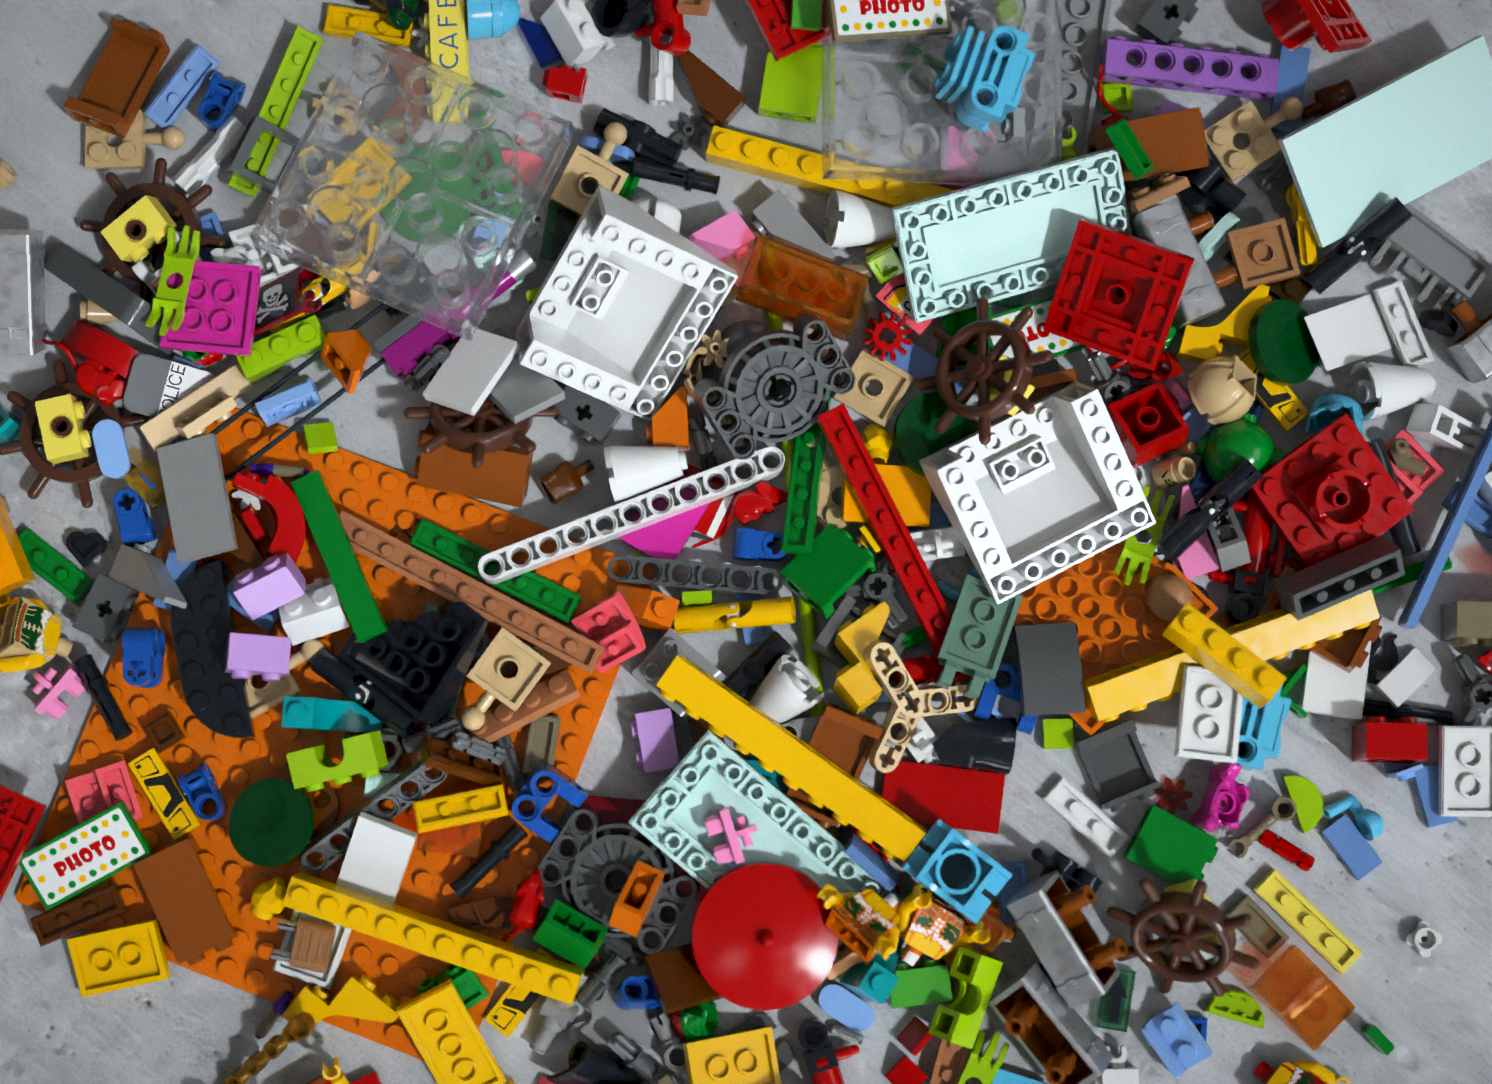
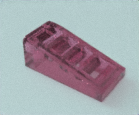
(1178, 394)

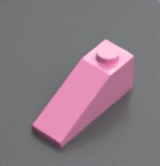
(1200, 555)

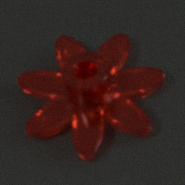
(1167, 796)

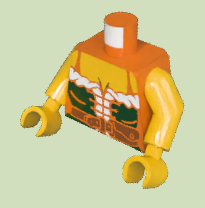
(863, 921)
(934, 927)

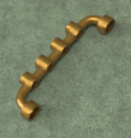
(298, 1028)

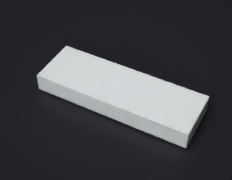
(1402, 325)
(1085, 817)

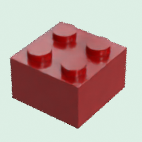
(1148, 424)
(1389, 742)

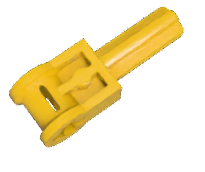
(1305, 235)

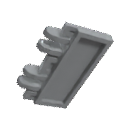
(1436, 254)

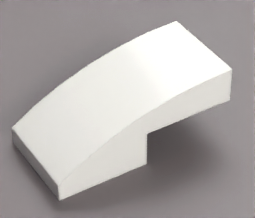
(1405, 677)

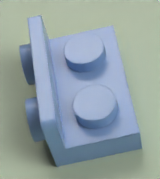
(288, 402)
(1175, 1040)

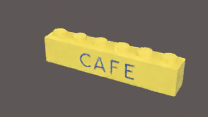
(448, 35)

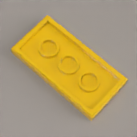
(449, 1038)

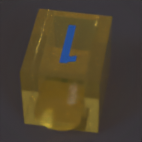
(148, 482)

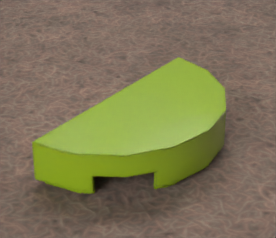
(1307, 801)
(1238, 1007)

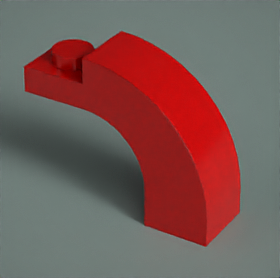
(99, 346)
(286, 509)

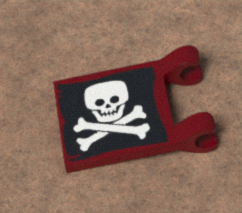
(284, 300)

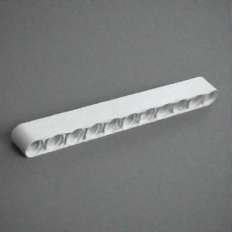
(621, 526)

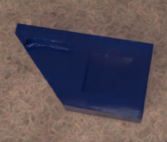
(540, 42)

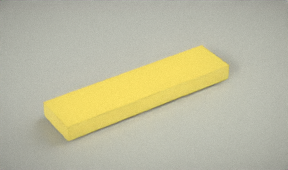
(1307, 921)

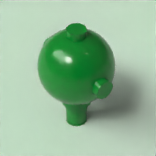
(1233, 442)

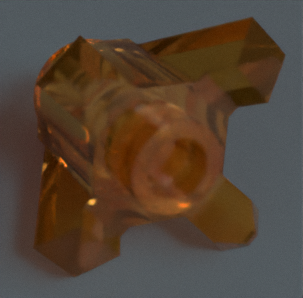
(999, 931)

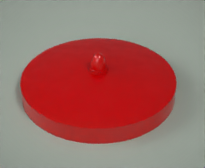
(763, 936)

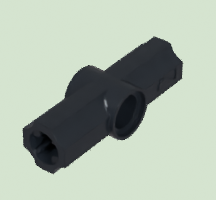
(642, 139)
(765, 657)

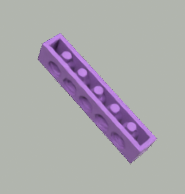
(1260, 66)

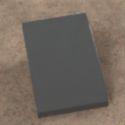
(1049, 669)

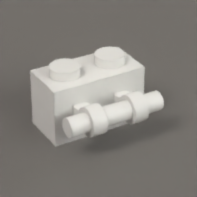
(574, 30)
(314, 613)

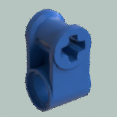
(221, 96)
(136, 523)
(752, 545)
(200, 787)
(644, 994)

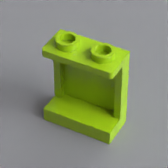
(793, 86)

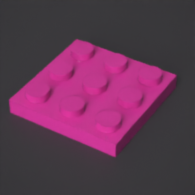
(217, 309)

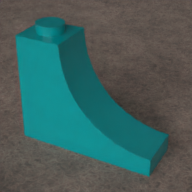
(327, 715)
(875, 979)

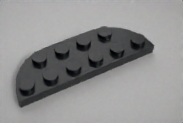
(200, 650)

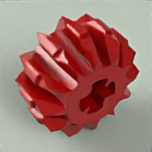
(893, 328)

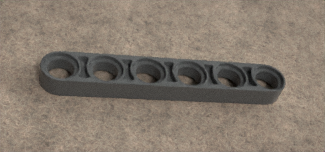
(695, 571)
(346, 826)

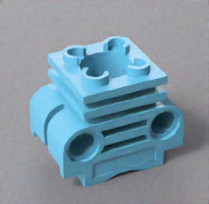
(985, 74)
(1261, 731)
(984, 871)

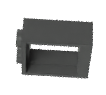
(245, 146)

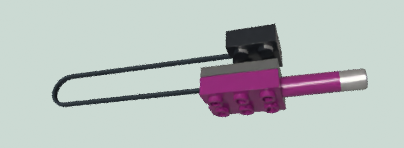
(401, 348)

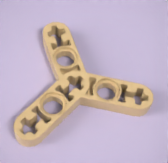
(898, 713)

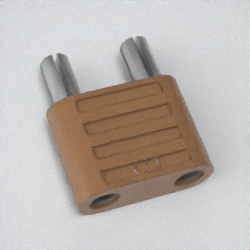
(311, 945)

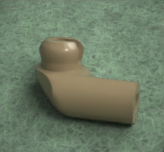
(1403, 458)

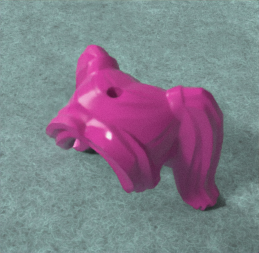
(1224, 788)

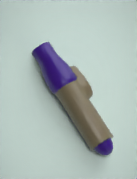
(279, 470)
(274, 1015)

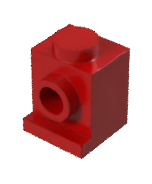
(565, 83)

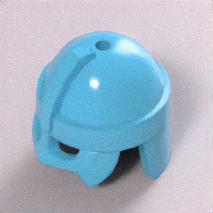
(491, 18)
(1329, 407)

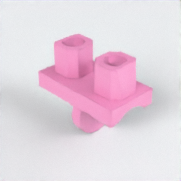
(49, 700)
(731, 850)

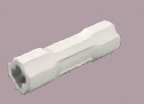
(661, 76)
(196, 172)

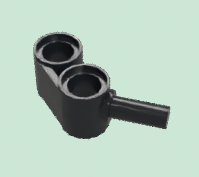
(1068, 870)

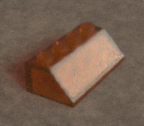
(798, 283)

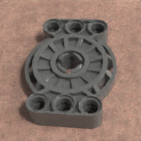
(797, 402)
(590, 869)

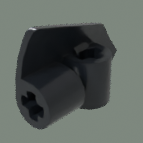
(1210, 192)
(979, 745)
(592, 1066)

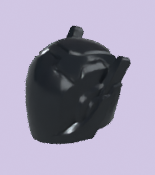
(620, 17)

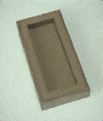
(541, 742)
(1263, 930)

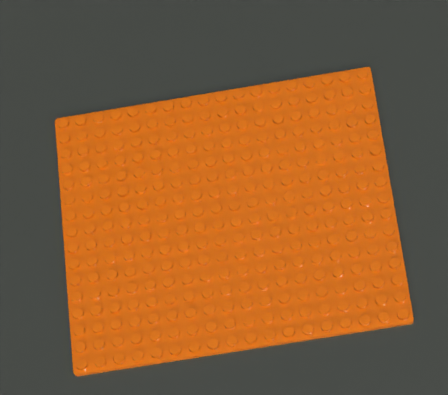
(382, 500)

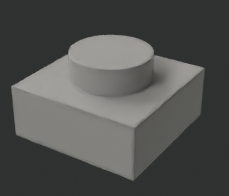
(1014, 126)

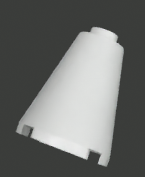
(856, 221)
(1388, 387)
(642, 469)
(787, 690)

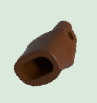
(1330, 99)
(564, 480)

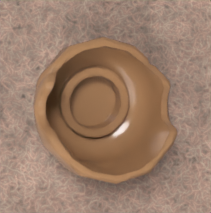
(1167, 596)

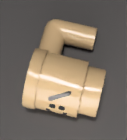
(1176, 469)

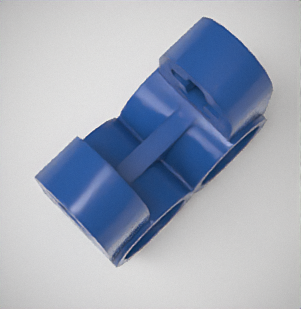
(143, 652)
(1012, 690)
(540, 796)

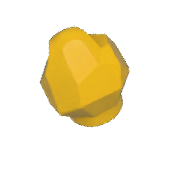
(878, 443)
(268, 898)

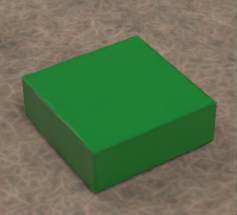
(1377, 1039)

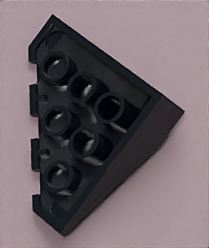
(420, 659)

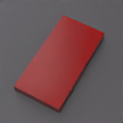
(954, 795)

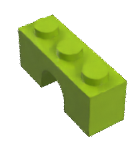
(291, 343)
(361, 755)
(962, 1019)

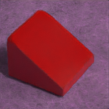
(914, 1036)
(906, 1072)

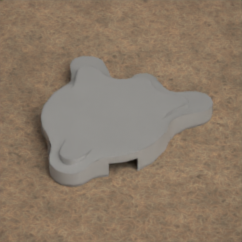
(608, 1018)

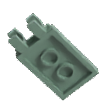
(976, 636)

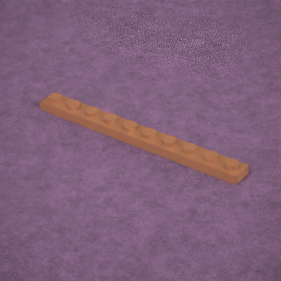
(462, 588)

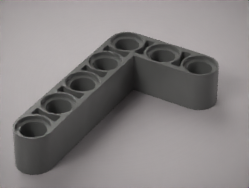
(104, 292)

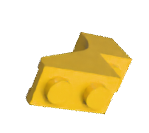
(1202, 343)
(856, 683)
(355, 1000)

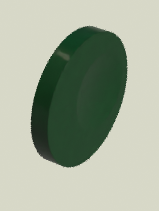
(1282, 343)
(915, 430)
(271, 822)

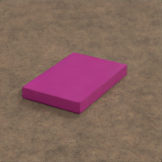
(668, 536)

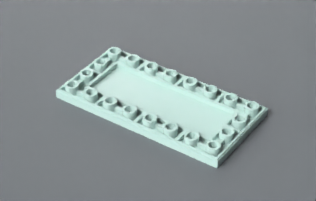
(1394, 141)
(1004, 232)
(717, 778)

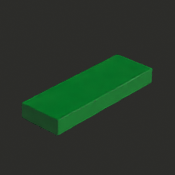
(55, 567)

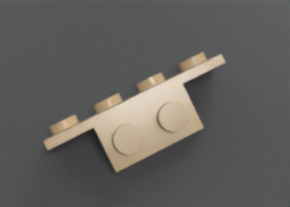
(197, 409)

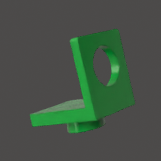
(1292, 678)

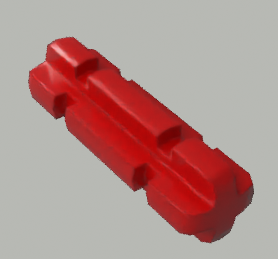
(1286, 850)

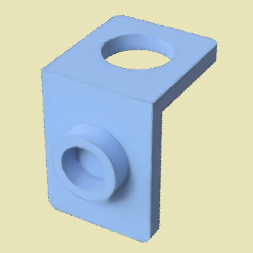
(1401, 770)

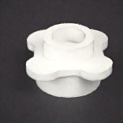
(1433, 939)

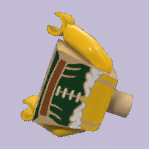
(29, 634)

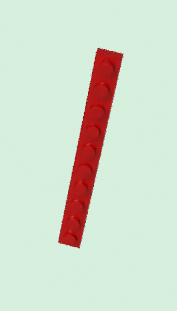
(887, 525)

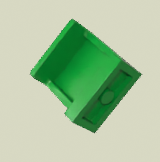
(829, 570)
(1170, 847)

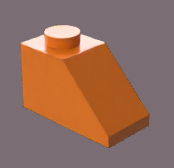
(346, 356)
(671, 423)
(650, 607)
(636, 898)

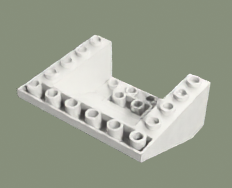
(622, 306)
(1039, 491)

